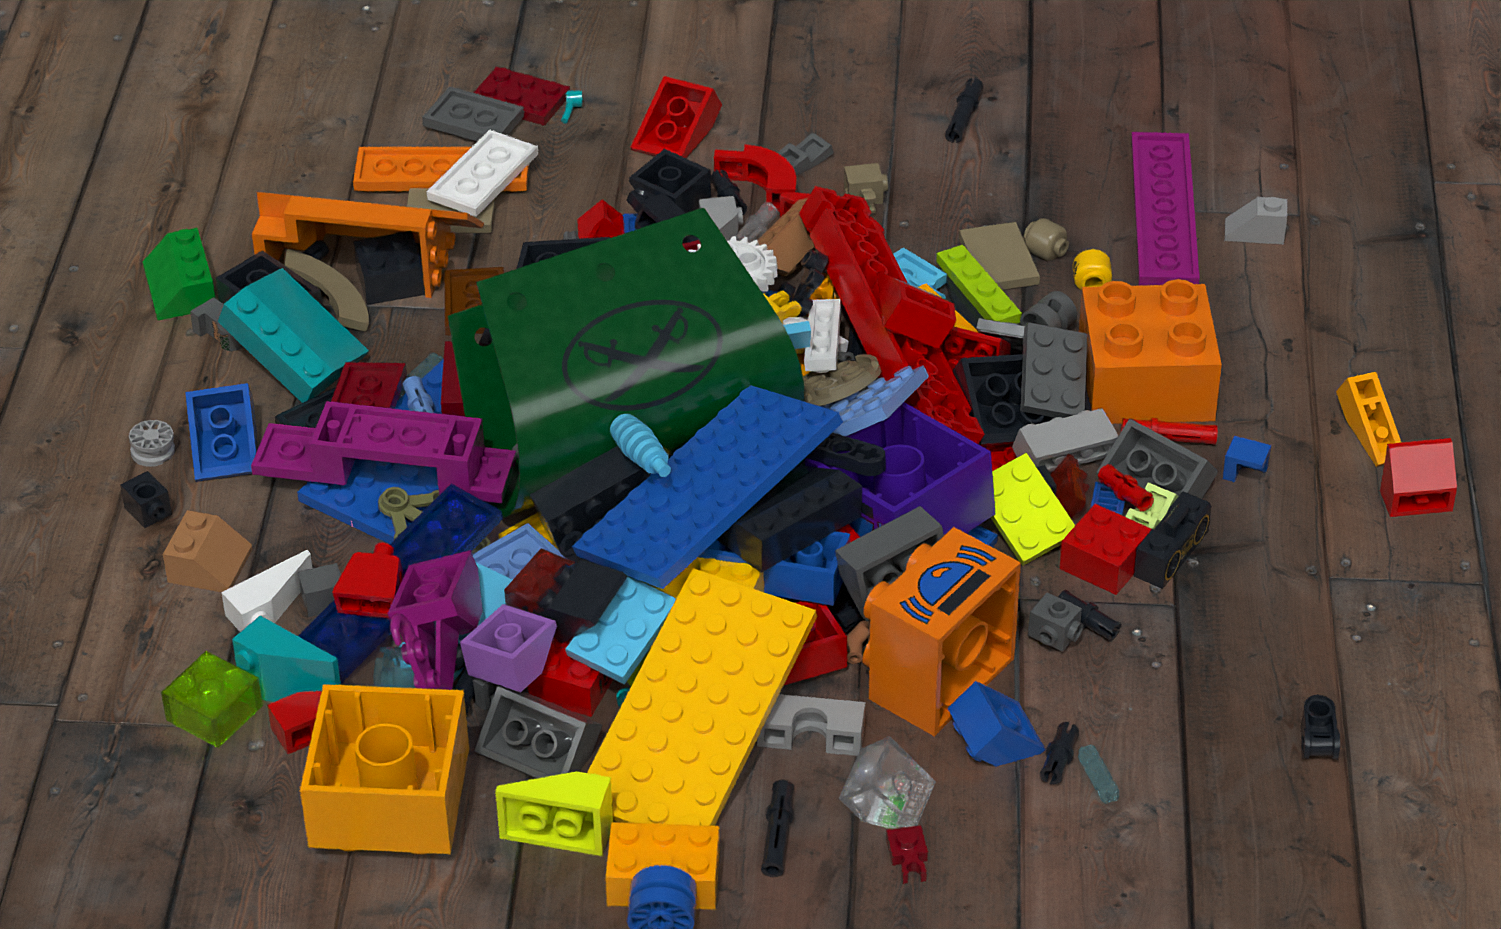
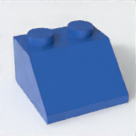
(994, 726)

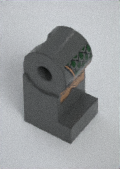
(204, 321)

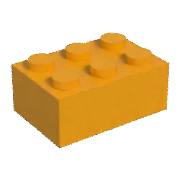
(646, 845)

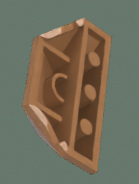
(788, 239)

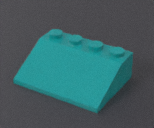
(290, 334)

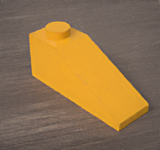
(1368, 414)

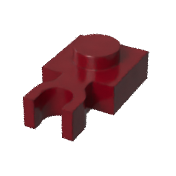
(908, 849)

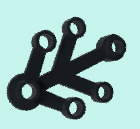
(814, 264)

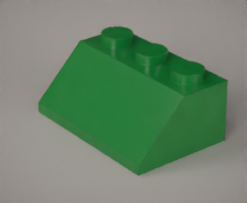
(178, 274)

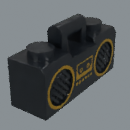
(1172, 540)

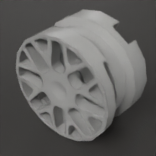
(152, 445)

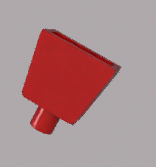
(369, 583)

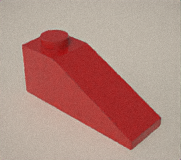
(294, 719)

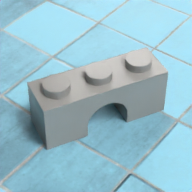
(837, 720)

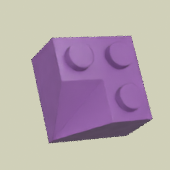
(509, 647)

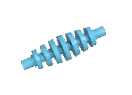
(640, 444)

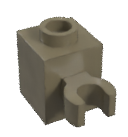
(866, 182)

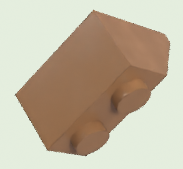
(205, 553)

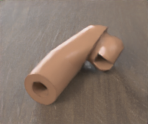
(855, 640)

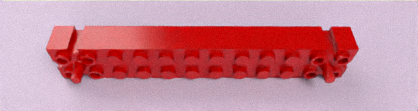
(855, 256)

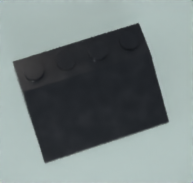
(994, 395)
(794, 515)

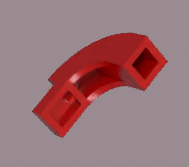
(758, 167)

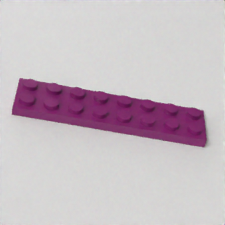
(1164, 208)

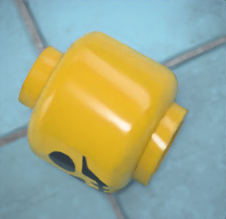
(1091, 269)

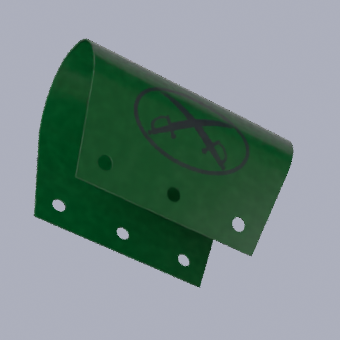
(636, 336)

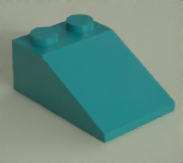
(283, 660)

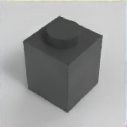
(317, 587)

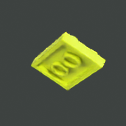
(1028, 510)

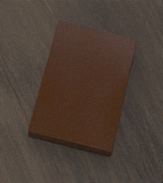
(462, 290)

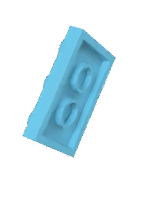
(623, 631)

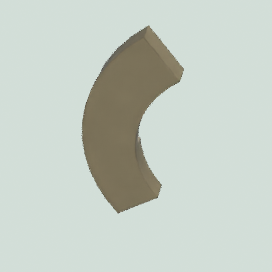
(342, 294)

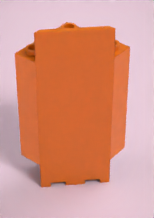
(302, 220)

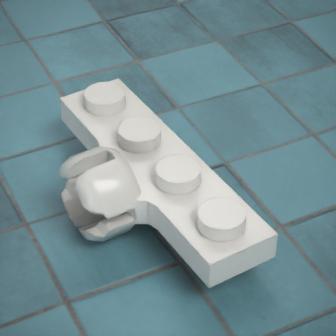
(825, 330)

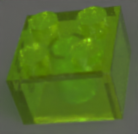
(212, 699)

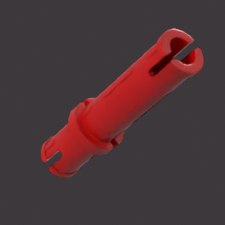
(1180, 431)

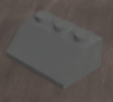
(1159, 461)
(884, 553)
(536, 735)

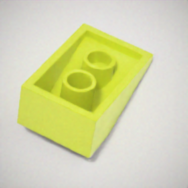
(558, 812)

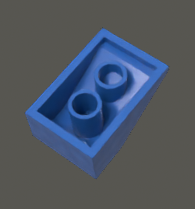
(222, 431)

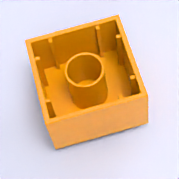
(385, 769)

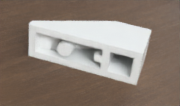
(266, 593)

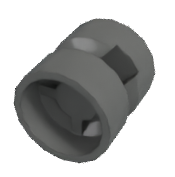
(1052, 310)

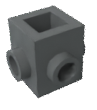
(1055, 622)

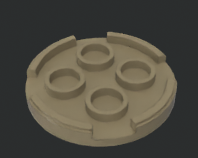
(842, 382)

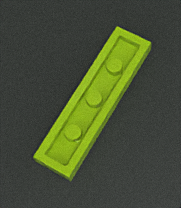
(977, 285)

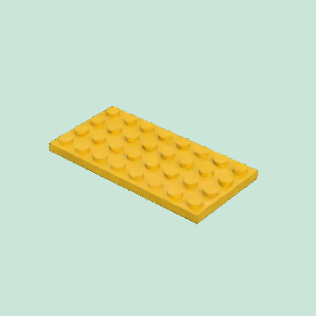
(700, 701)

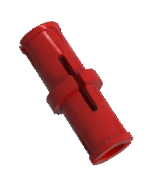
(1125, 487)

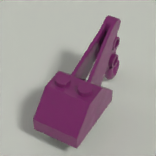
(431, 611)

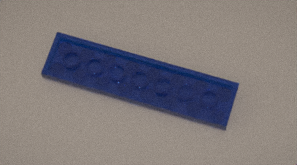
(446, 527)

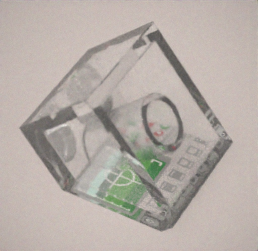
(887, 786)

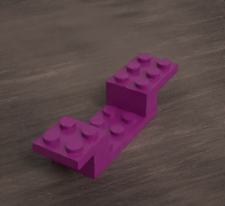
(387, 435)

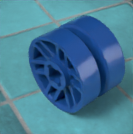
(662, 899)

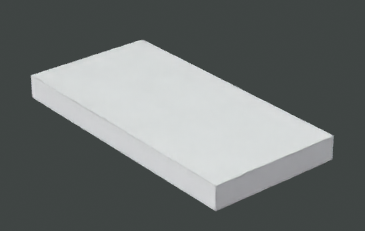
(482, 173)

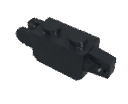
(654, 209)

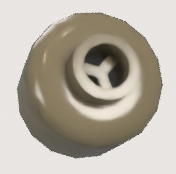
(1046, 239)

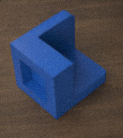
(1246, 454)

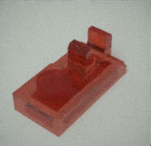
(1070, 485)

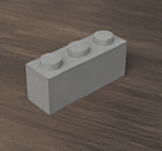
(1083, 435)

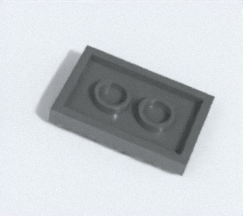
(471, 114)
(1053, 371)

